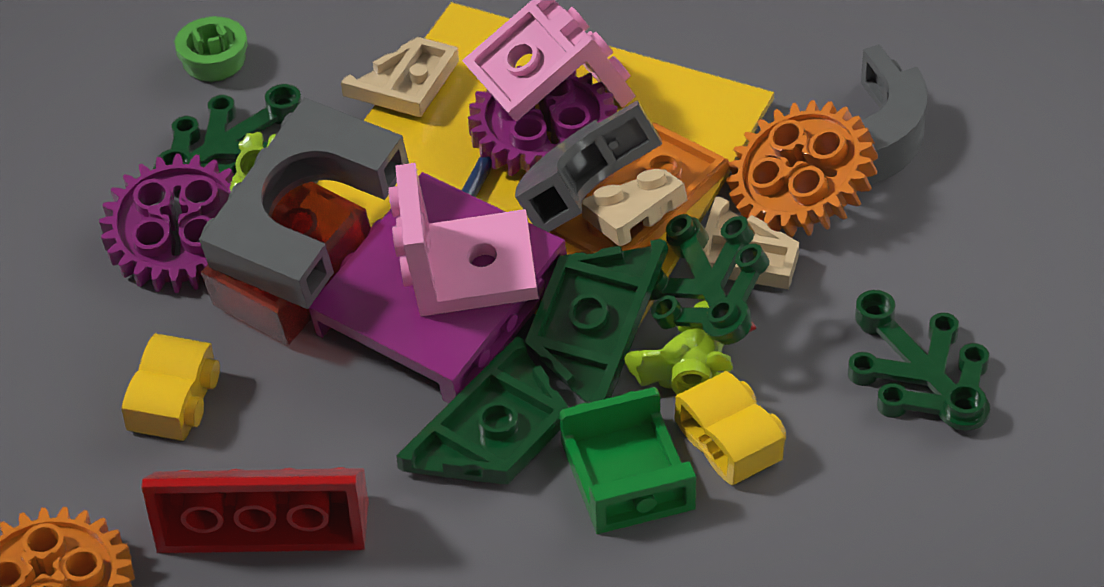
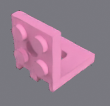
(557, 50)
(441, 253)

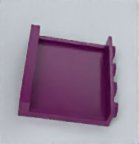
(376, 309)

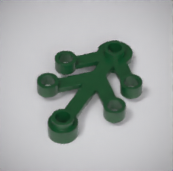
(224, 144)
(728, 315)
(959, 404)

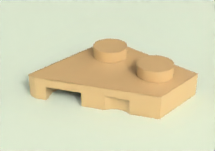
(405, 78)
(620, 207)
(779, 247)

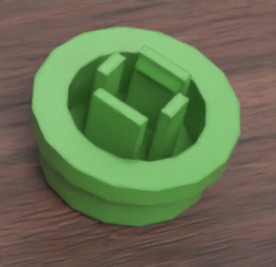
(212, 48)

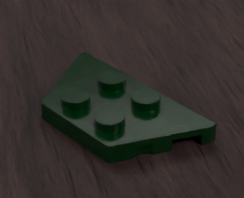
(594, 315)
(490, 424)

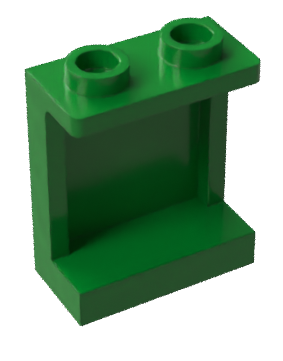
(626, 461)

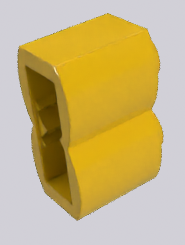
(170, 387)
(730, 427)

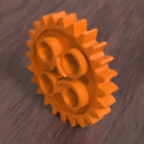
(802, 168)
(63, 553)

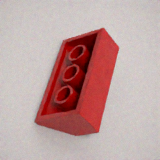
(257, 510)

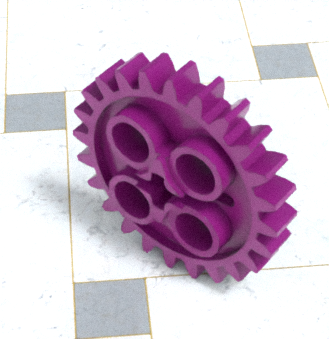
(526, 141)
(135, 224)

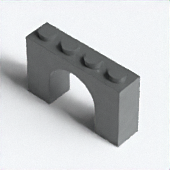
(309, 147)

